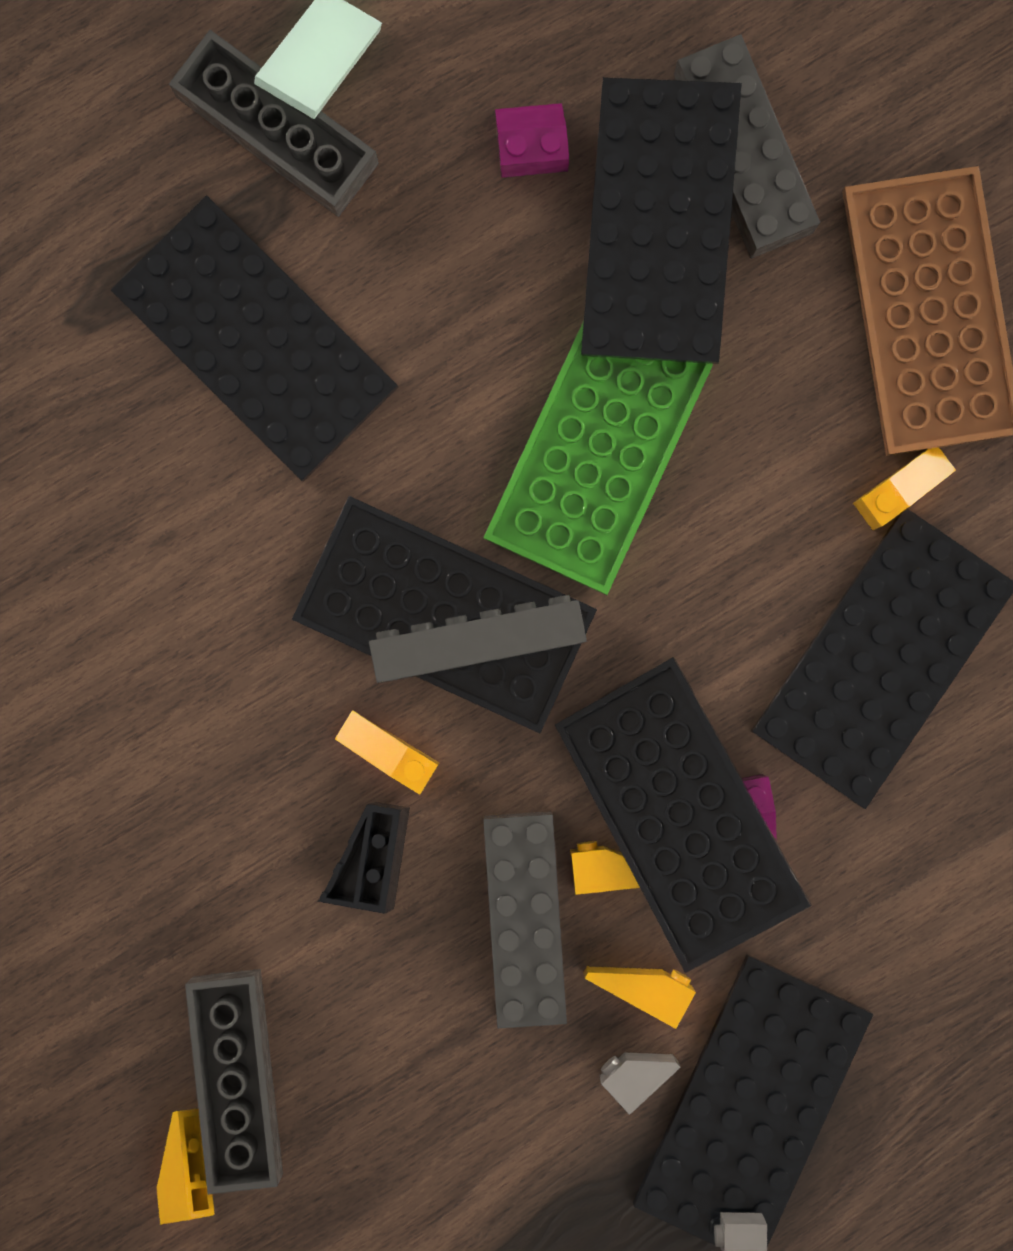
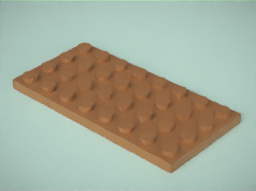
(931, 310)

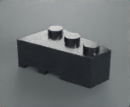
(372, 861)

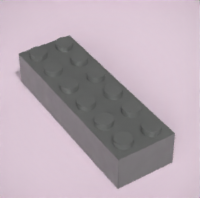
(306, 151)
(768, 189)
(477, 641)
(525, 919)
(234, 1081)

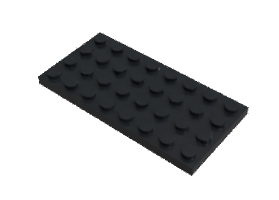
(661, 219)
(254, 338)
(396, 575)
(884, 658)
(682, 816)
(753, 1102)

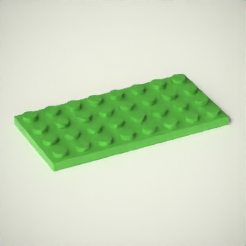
(595, 463)

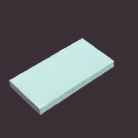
(318, 54)

